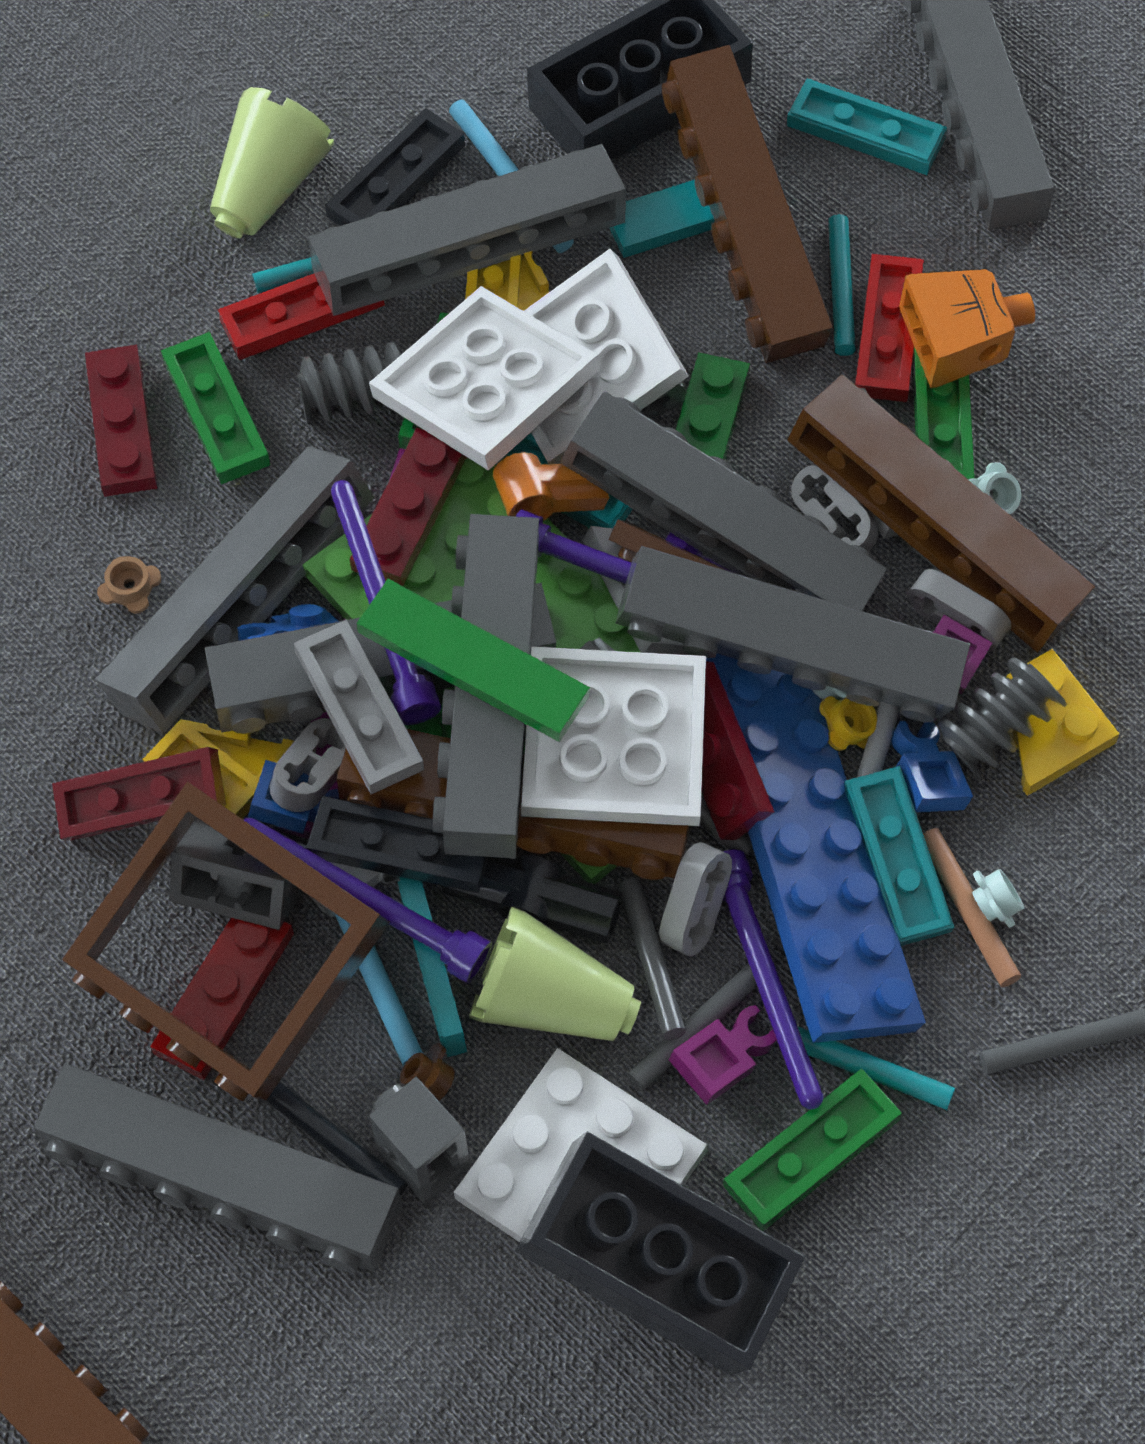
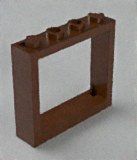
(187, 1042)

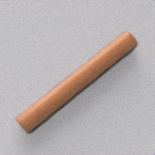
(977, 923)

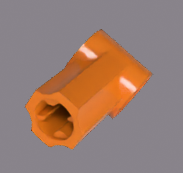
(544, 488)

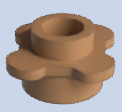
(126, 570)

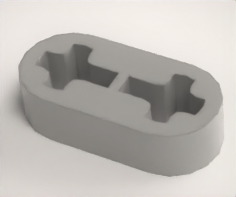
(842, 503)
(940, 595)
(302, 759)
(695, 899)

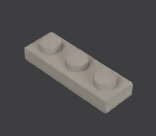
(359, 707)

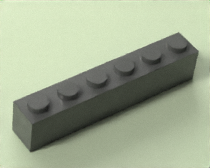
(984, 110)
(467, 229)
(715, 507)
(232, 587)
(792, 634)
(265, 683)
(487, 744)
(219, 1169)

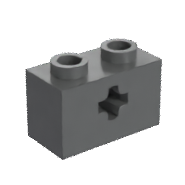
(227, 880)
(419, 1139)

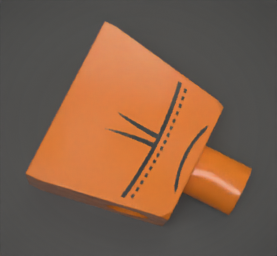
(961, 321)

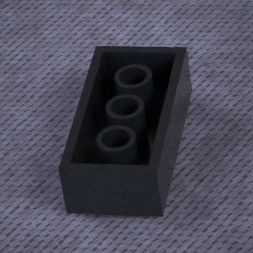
(612, 80)
(660, 1254)

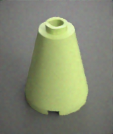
(265, 160)
(551, 985)

